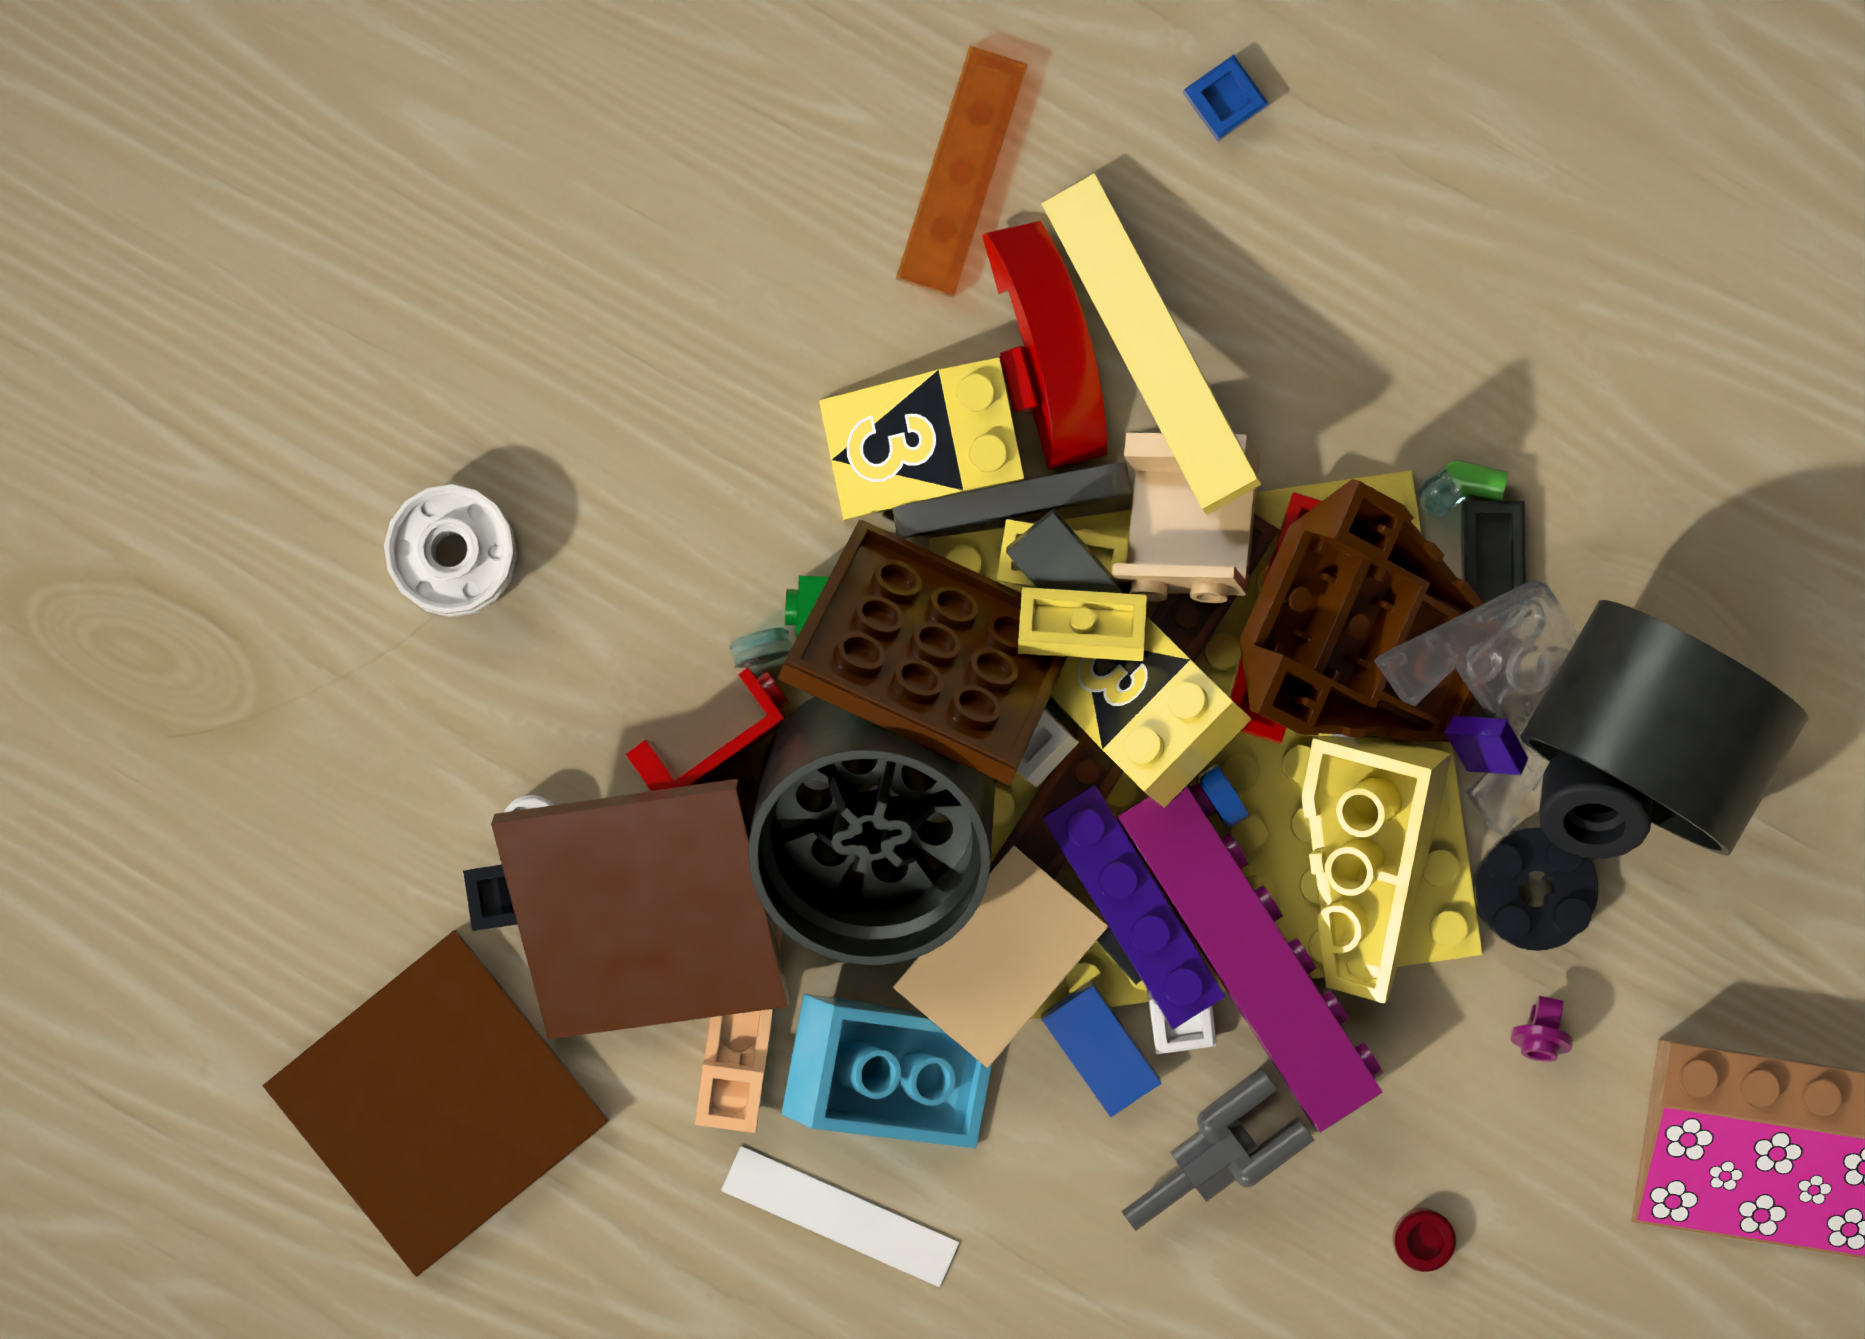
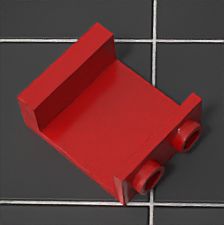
(660, 775)

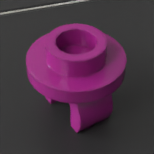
(1541, 1037)

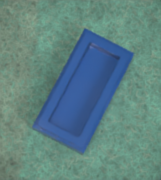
(1100, 1048)

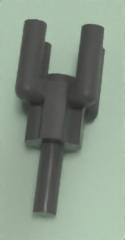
(1222, 1152)

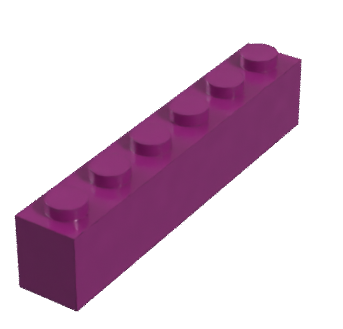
(1251, 955)

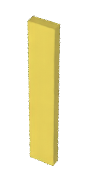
(1151, 344)

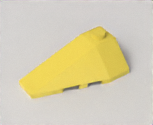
(1370, 833)

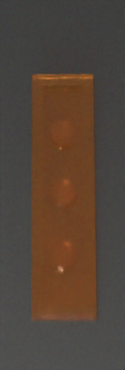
(961, 171)

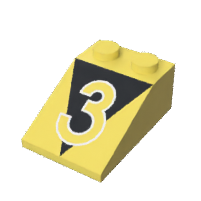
(921, 438)
(1151, 715)

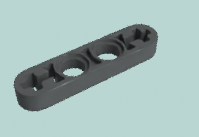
(1012, 500)

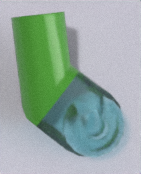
(1457, 482)

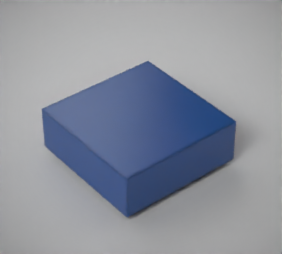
(1225, 98)

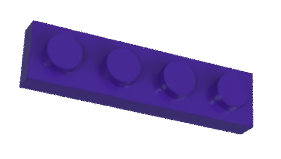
(1133, 907)

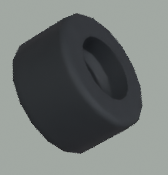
(1591, 810)

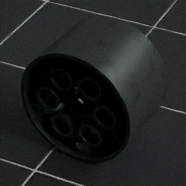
(1668, 722)
(901, 903)

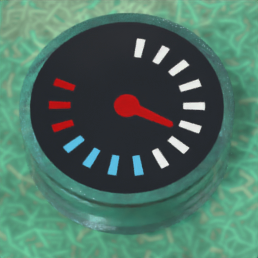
(761, 647)

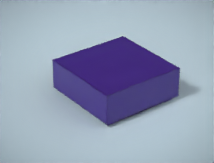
(1486, 745)

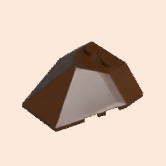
(1336, 598)

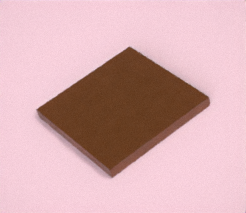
(924, 653)
(640, 909)
(435, 1103)

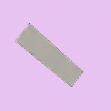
(840, 1216)

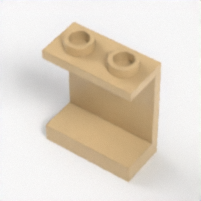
(1171, 537)

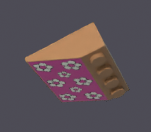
(1754, 1149)

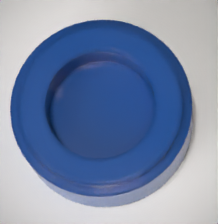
(1222, 796)

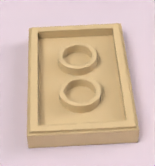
(1003, 959)

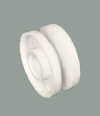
(421, 527)

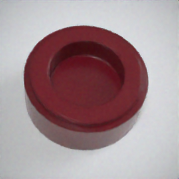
(1424, 1240)

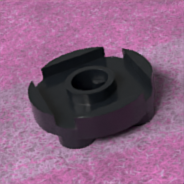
(1563, 911)

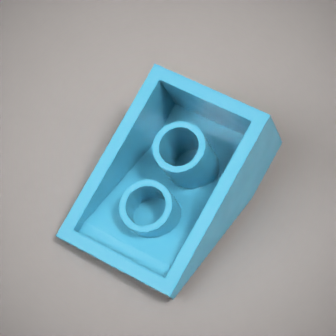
(882, 1075)

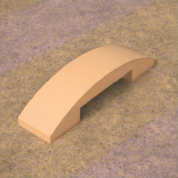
(735, 1068)

